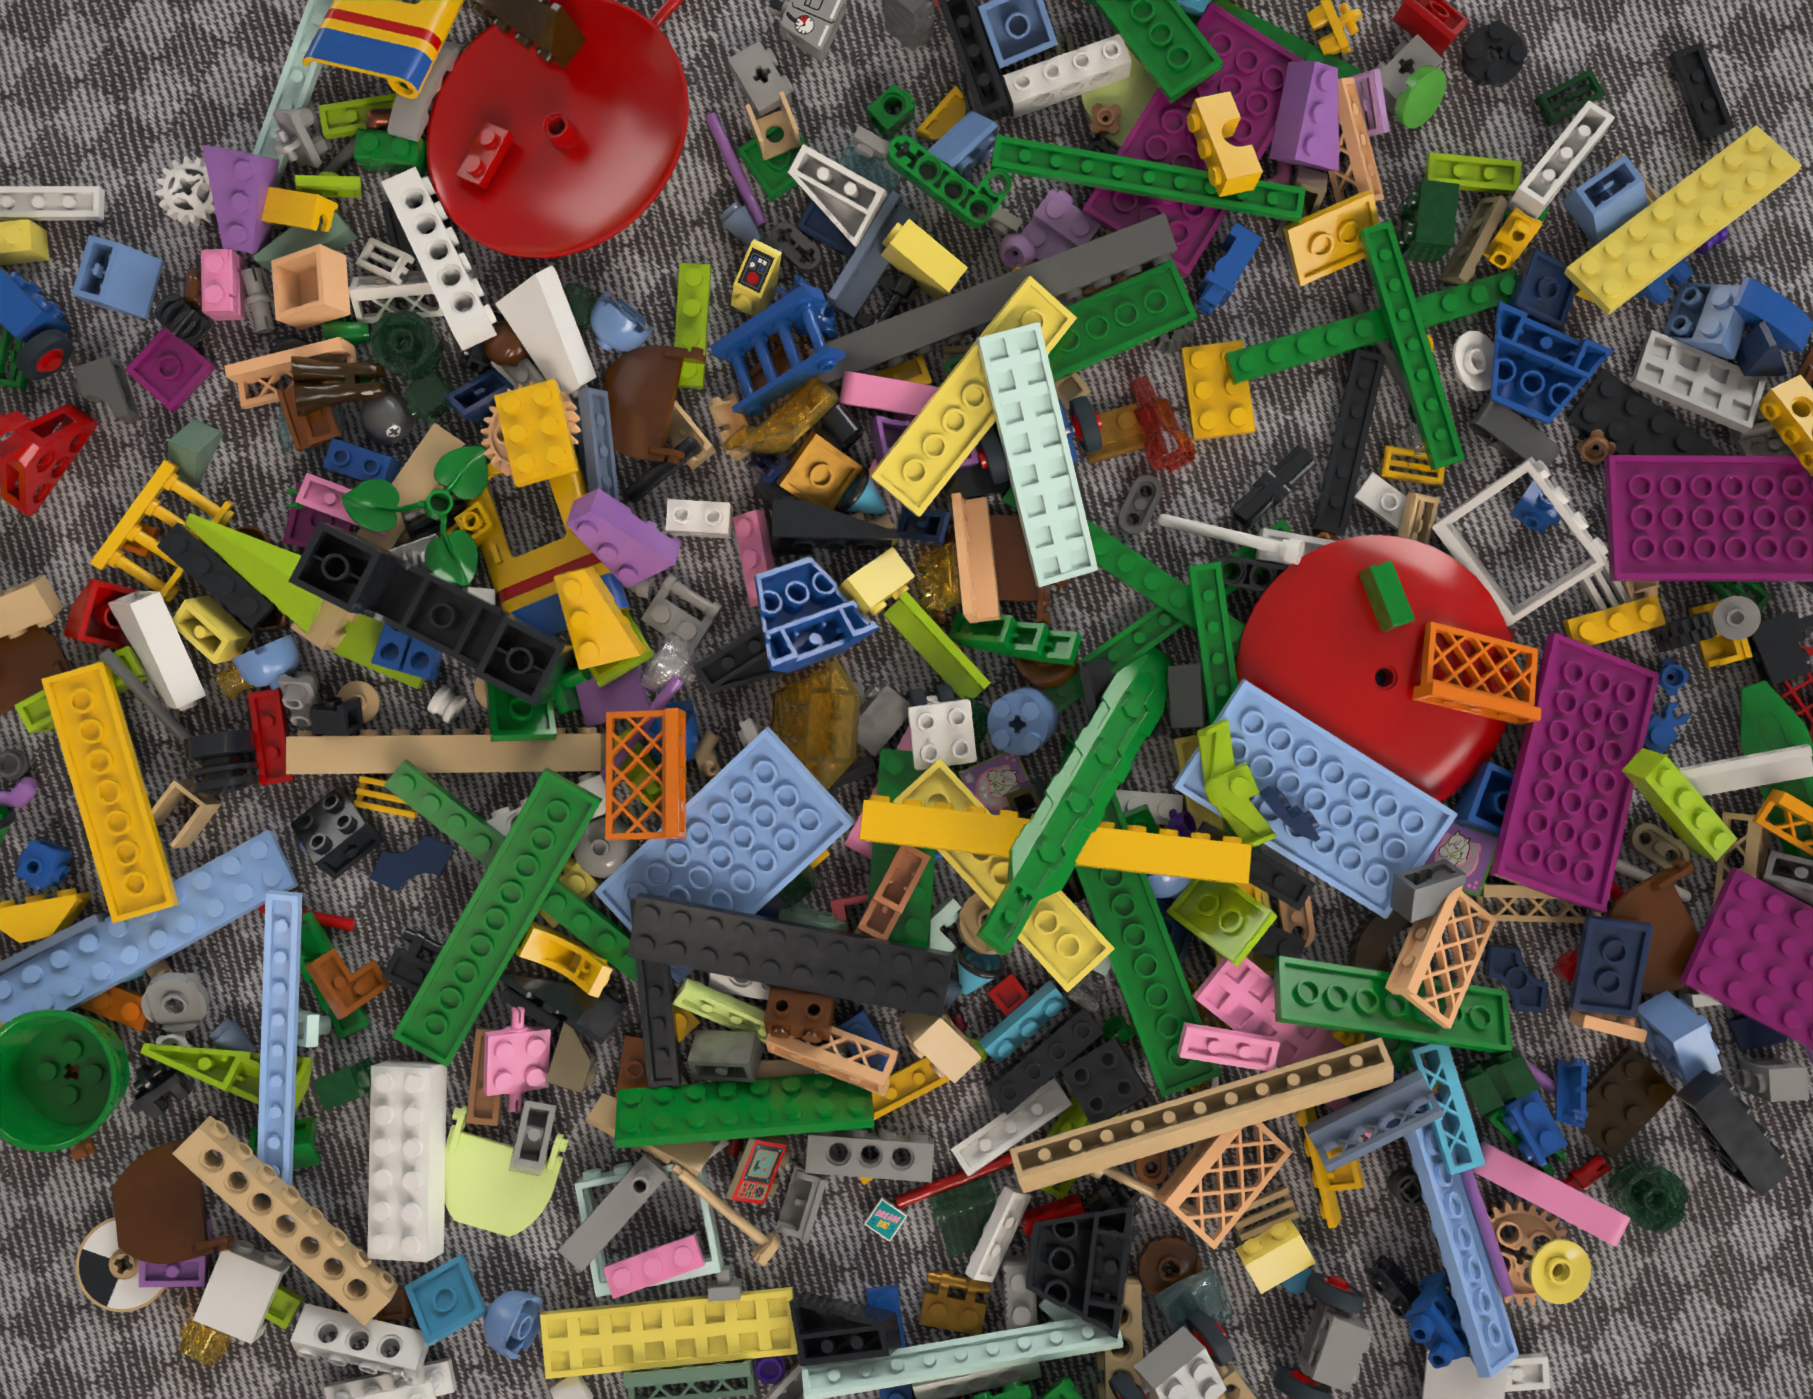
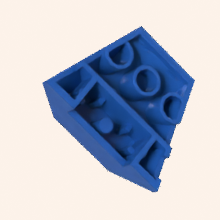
(1538, 366)
(806, 616)

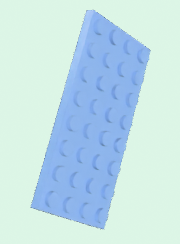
(1365, 813)
(743, 838)

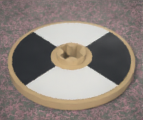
(102, 1273)

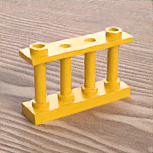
(148, 504)

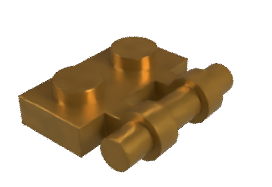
(954, 1311)

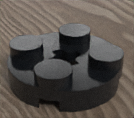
(1498, 38)

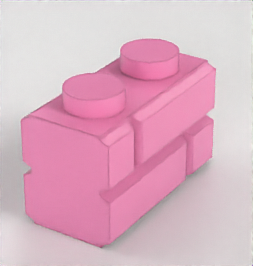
(222, 284)

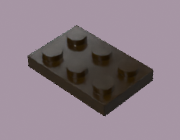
(1623, 1101)

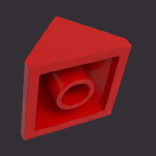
(1432, 20)

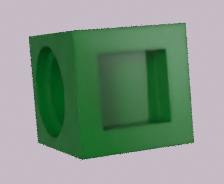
(889, 124)

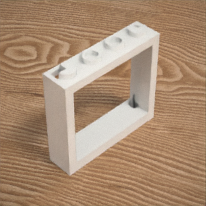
(1558, 497)

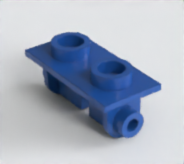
(1571, 1092)

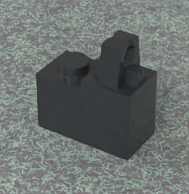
(1777, 647)

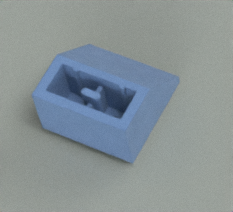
(967, 144)
(1607, 200)
(117, 277)
(1707, 319)

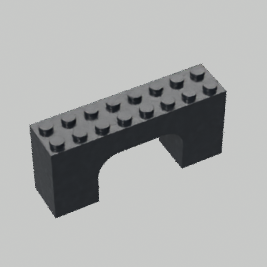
(434, 611)

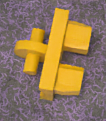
(1337, 40)
(1512, 239)

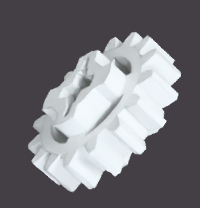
(187, 191)

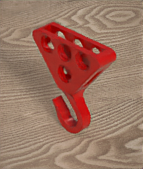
(34, 451)

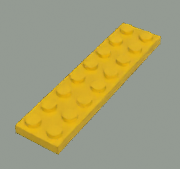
(110, 791)

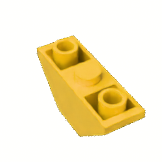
(41, 916)

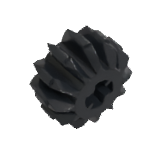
(182, 319)

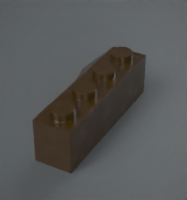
(536, 26)

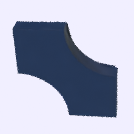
(397, 868)
(1507, 967)

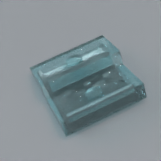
(1195, 1292)

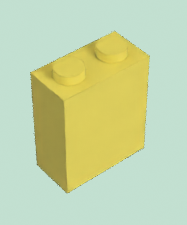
(923, 259)

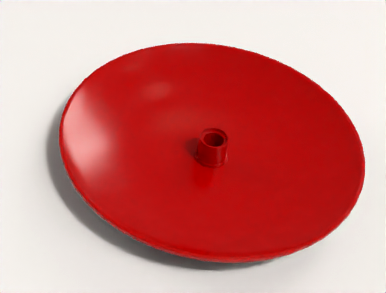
(586, 139)
(1321, 645)

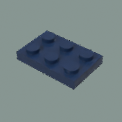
(1610, 966)

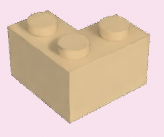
(941, 1043)

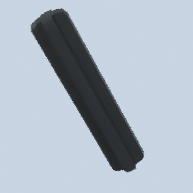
(660, 471)

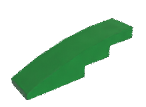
(1017, 639)
(314, 944)

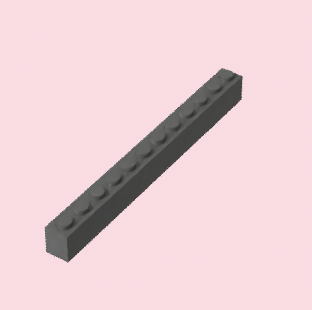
(978, 305)

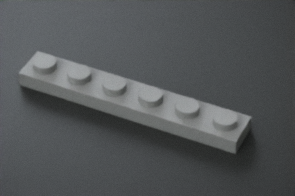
(872, 145)

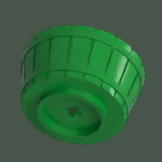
(37, 1101)

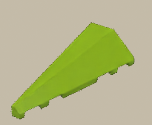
(263, 567)
(225, 1069)

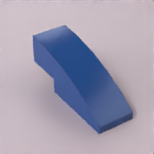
(1784, 319)

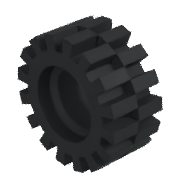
(1684, 632)

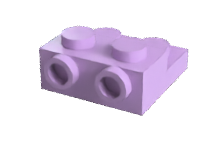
(1059, 226)

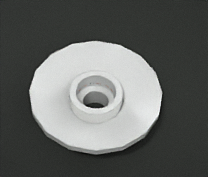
(1474, 360)

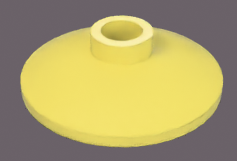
(1570, 1276)

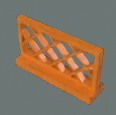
(1479, 701)
(673, 774)

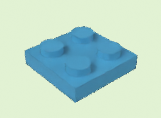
(445, 1300)

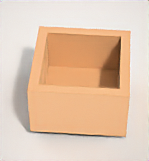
(310, 287)

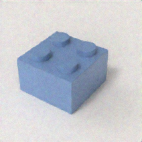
(1015, 29)
(1678, 1036)

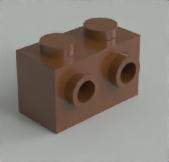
(799, 1014)

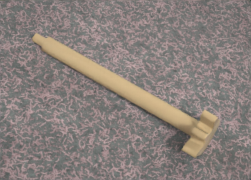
(1139, 1186)
(766, 1245)

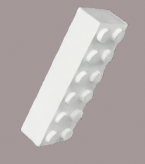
(407, 1160)

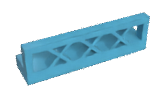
(1453, 1106)

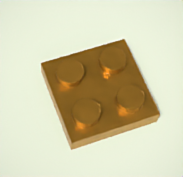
(819, 473)

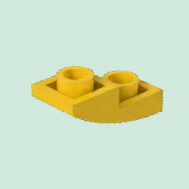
(474, 522)

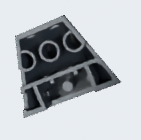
(1084, 1264)

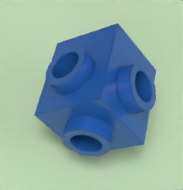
(1535, 509)
(43, 864)

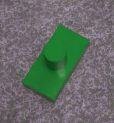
(565, 693)

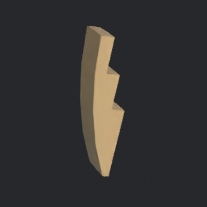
(687, 1155)

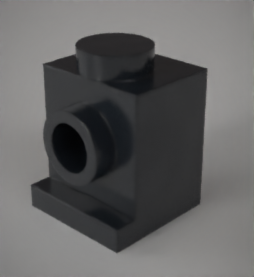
(337, 716)

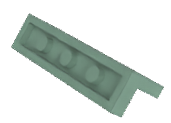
(691, 1374)

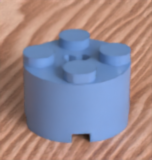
(1031, 707)

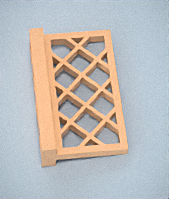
(1424, 941)
(1200, 1161)

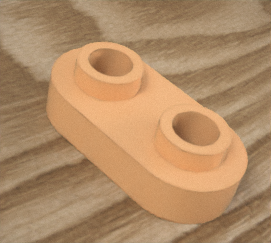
(1291, 917)

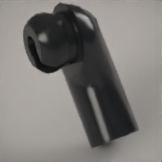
(286, 343)

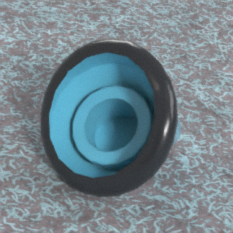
(862, 496)
(976, 969)

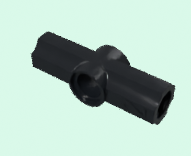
(1273, 486)

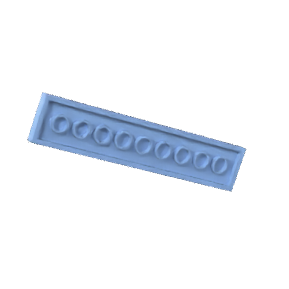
(117, 951)

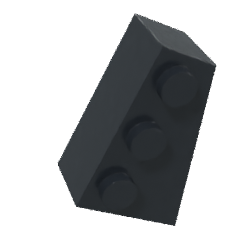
(737, 662)
(841, 1330)

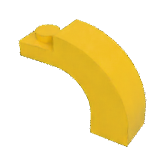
(565, 956)

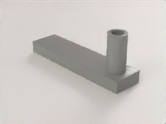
(613, 1212)

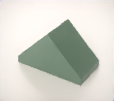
(193, 450)

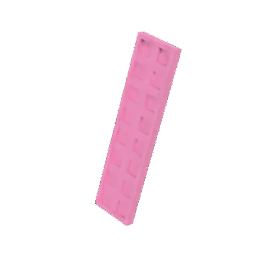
(1246, 1003)

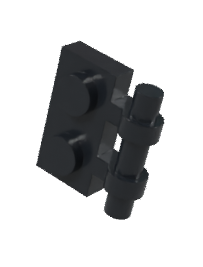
(406, 966)

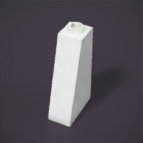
(548, 330)
(158, 647)

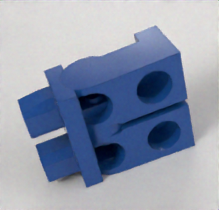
(1221, 280)
(406, 654)
(1437, 1321)

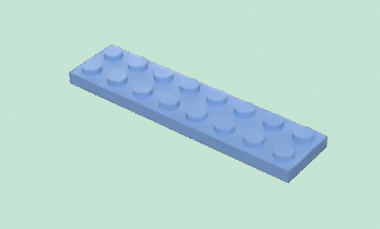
(1463, 1255)

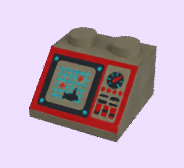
(758, 1168)

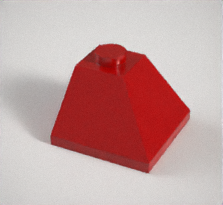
(92, 618)

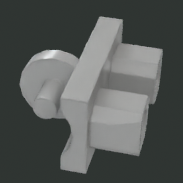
(295, 139)
(299, 696)

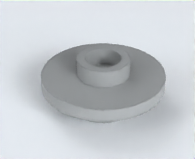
(1736, 617)

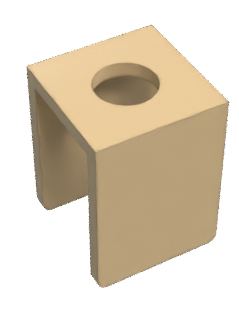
(782, 119)
(207, 807)

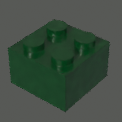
(1428, 221)

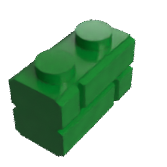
(389, 153)

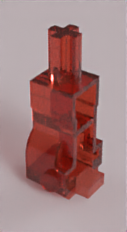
(1154, 418)

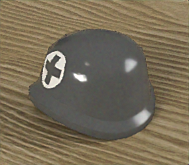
(386, 419)

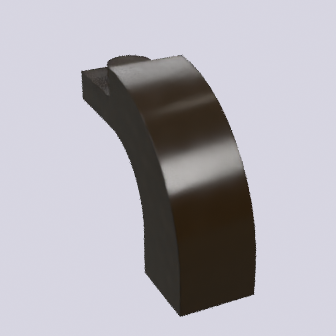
(1372, 939)

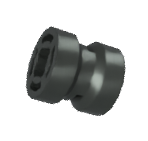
(1401, 1183)

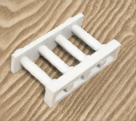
(434, 1380)

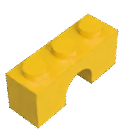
(1229, 167)

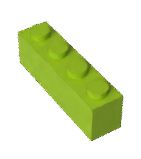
(1679, 804)

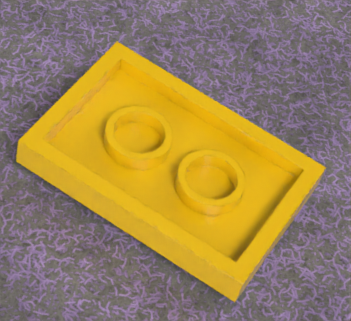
(1330, 237)
(1212, 400)
(536, 433)

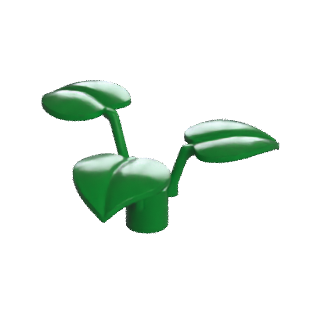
(461, 471)

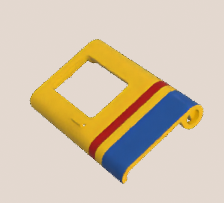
(385, 39)
(527, 582)

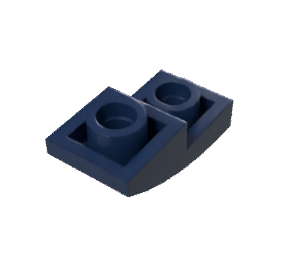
(1294, 818)

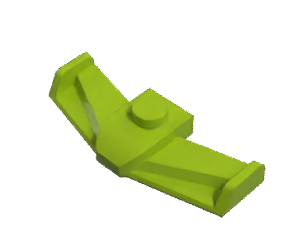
(1231, 786)

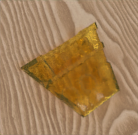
(787, 422)
(819, 721)

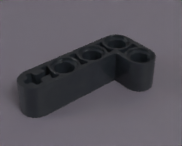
(837, 428)

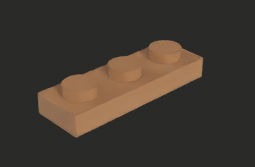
(482, 1108)

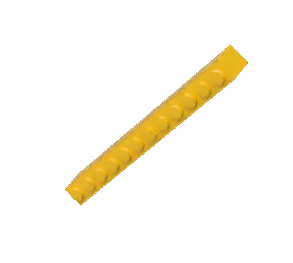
(1105, 848)

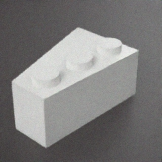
(840, 193)

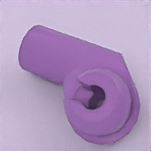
(20, 794)

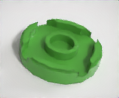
(1421, 97)

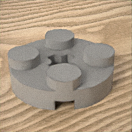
(181, 986)

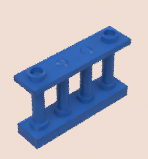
(755, 333)

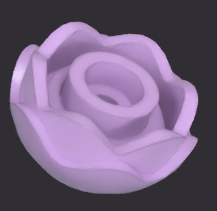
(1019, 243)

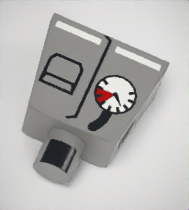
(809, 23)

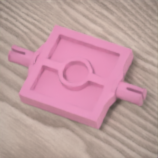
(516, 1059)

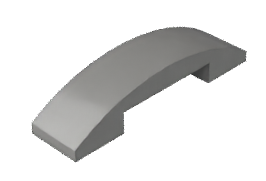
(411, 115)

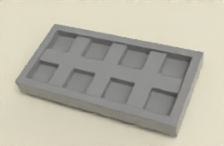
(1698, 382)

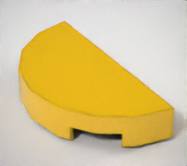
(943, 117)

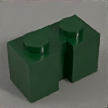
(1498, 1080)
(344, 1084)

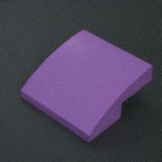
(618, 695)
(182, 1274)

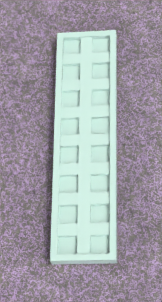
(1037, 453)

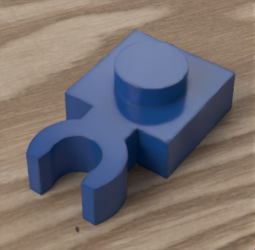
(1660, 730)

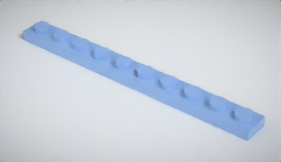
(279, 1032)

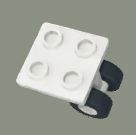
(940, 728)

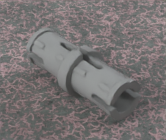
(258, 300)

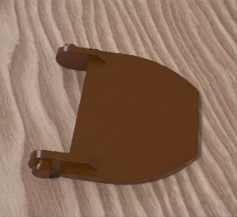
(642, 399)
(1012, 567)
(26, 662)
(1673, 933)
(162, 1210)

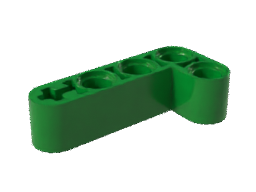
(946, 176)

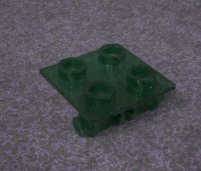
(963, 1214)

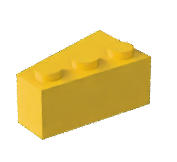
(594, 620)

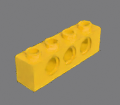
(1791, 414)

